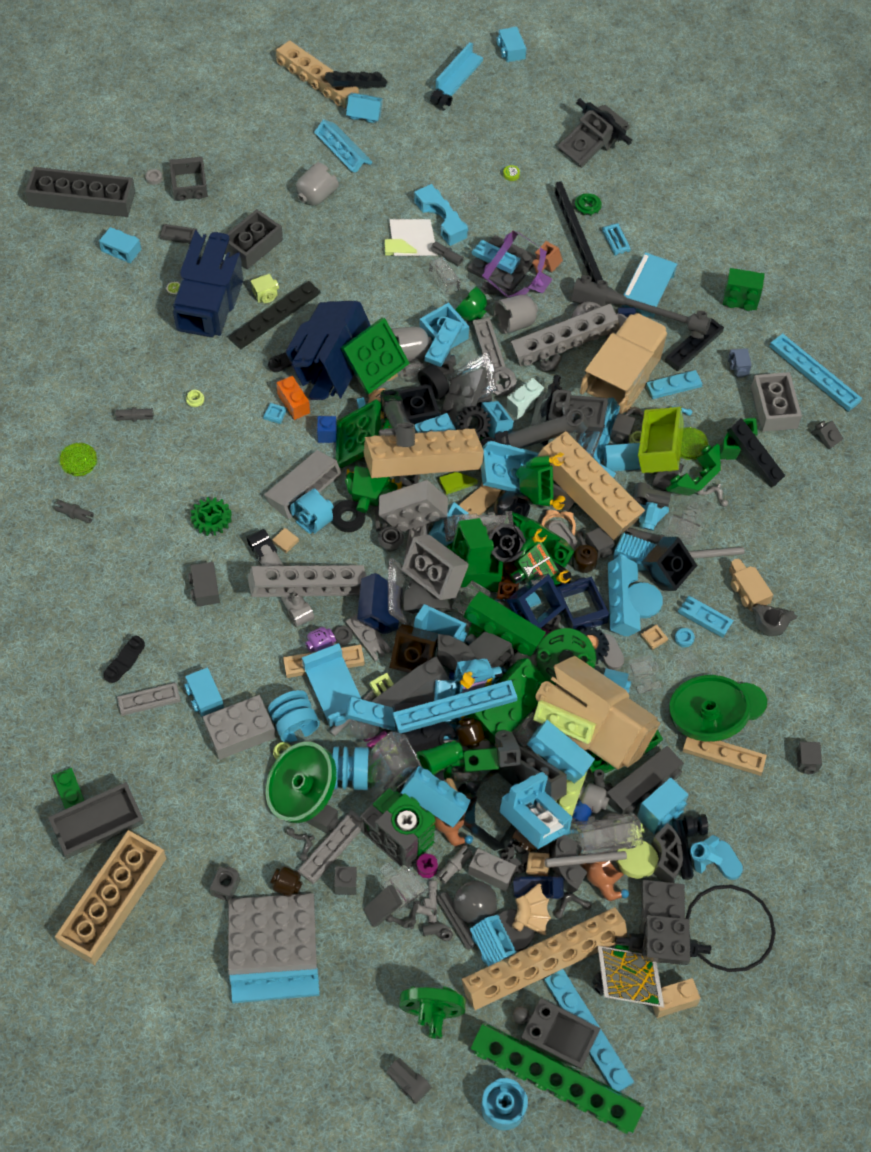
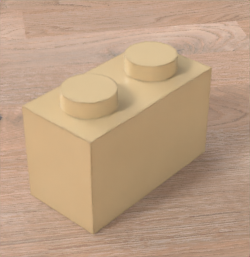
(678, 998)

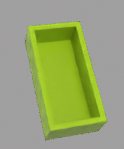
(661, 440)

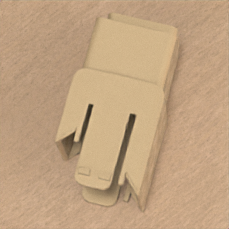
(625, 361)
(621, 724)

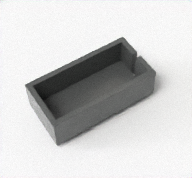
(96, 820)

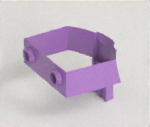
(540, 281)

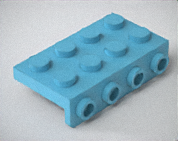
(501, 464)

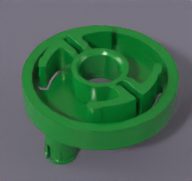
(549, 654)
(432, 1006)

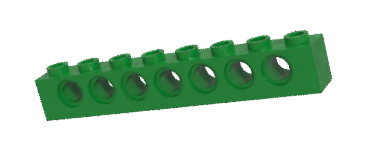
(550, 1065)

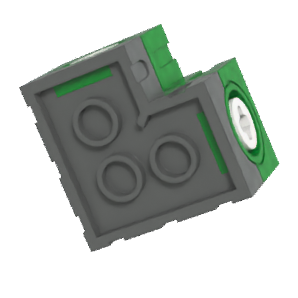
(399, 827)

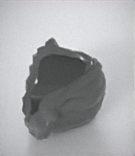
(772, 620)

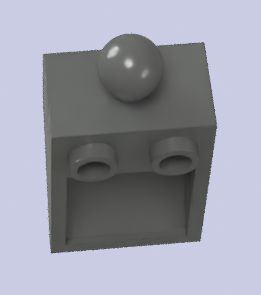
(561, 1033)

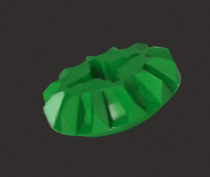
(588, 198)

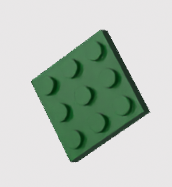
(375, 355)
(353, 430)

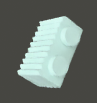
(524, 398)

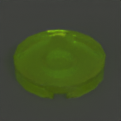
(692, 443)
(78, 459)

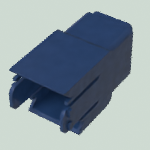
(207, 286)
(319, 344)

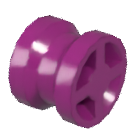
(429, 869)

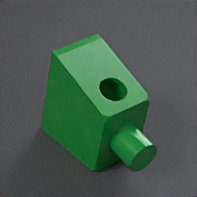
(486, 759)

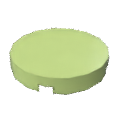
(639, 862)

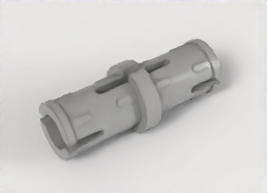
(454, 864)

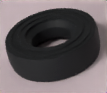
(340, 524)

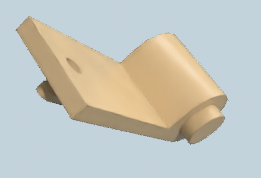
(481, 499)

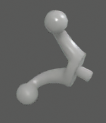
(724, 503)

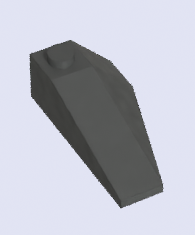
(415, 686)

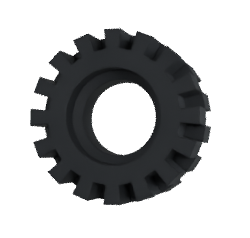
(479, 414)

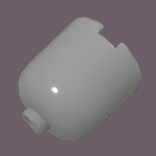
(316, 184)
(515, 313)
(413, 341)

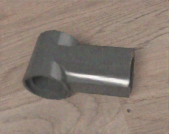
(644, 494)
(411, 1083)

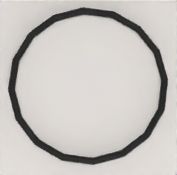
(764, 907)

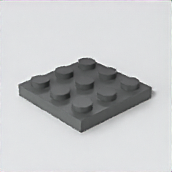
(500, 277)

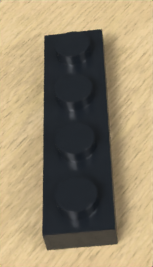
(354, 79)
(692, 346)
(756, 452)

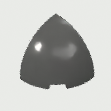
(417, 596)

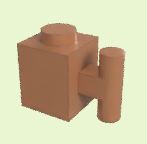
(552, 259)

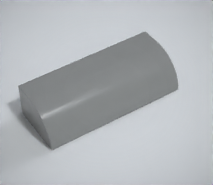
(312, 473)

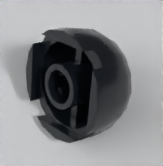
(512, 501)
(507, 542)

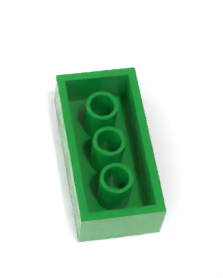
(526, 682)

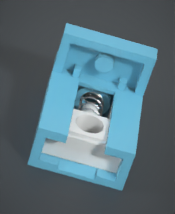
(535, 811)

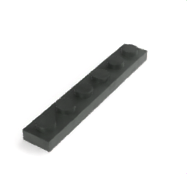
(274, 315)

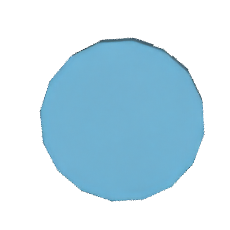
(645, 599)

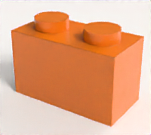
(293, 397)

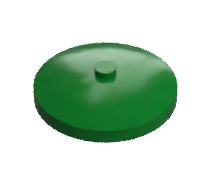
(710, 708)
(301, 782)

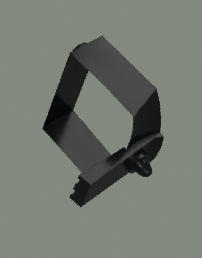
(470, 790)

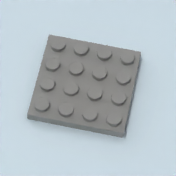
(271, 934)

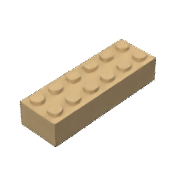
(431, 453)
(592, 486)
(110, 897)

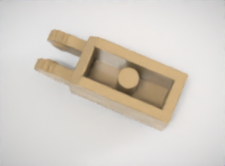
(749, 585)

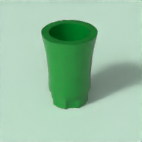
(440, 756)

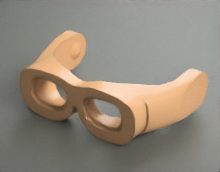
(566, 515)

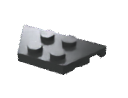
(463, 393)

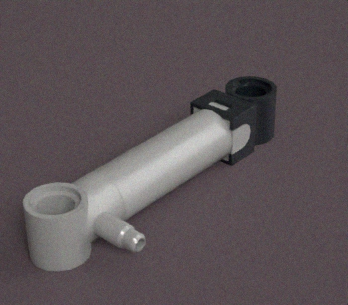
(267, 556)

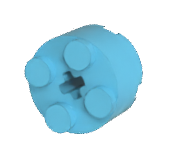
(312, 511)
(491, 1106)

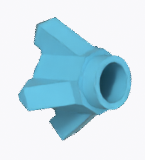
(651, 515)
(705, 853)

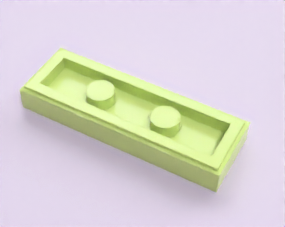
(565, 721)

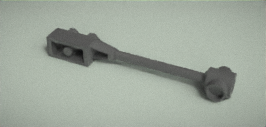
(600, 293)

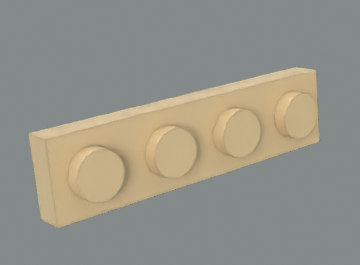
(352, 656)
(727, 755)

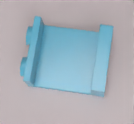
(440, 623)

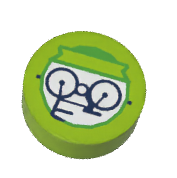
(511, 173)

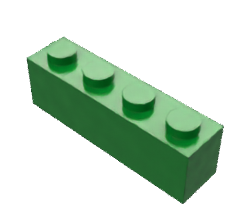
(504, 623)

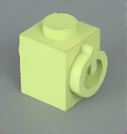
(264, 288)

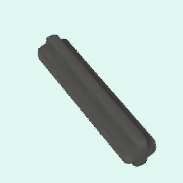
(458, 924)

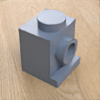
(740, 362)

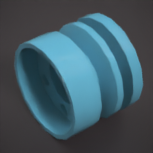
(291, 713)
(352, 768)

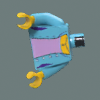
(475, 675)

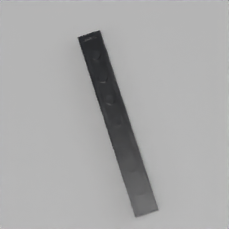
(577, 233)

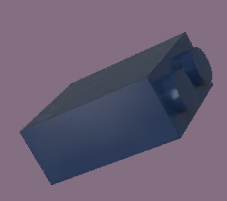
(374, 604)

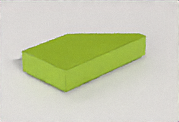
(456, 481)

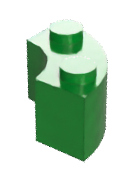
(729, 448)

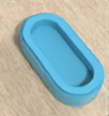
(730, 866)

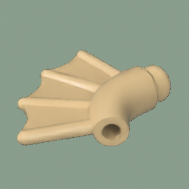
(532, 911)

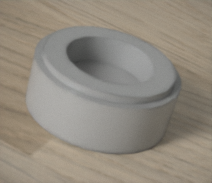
(154, 176)

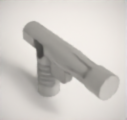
(429, 904)

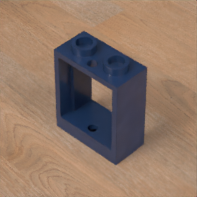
(520, 606)
(590, 620)

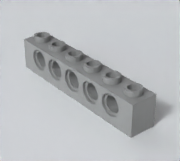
(557, 335)
(305, 580)

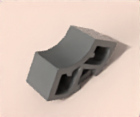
(452, 651)
(669, 854)
(572, 874)

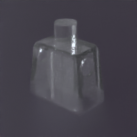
(407, 884)

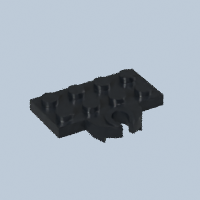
(428, 736)

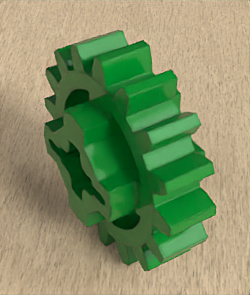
(211, 516)

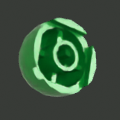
(473, 305)

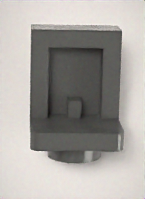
(828, 433)

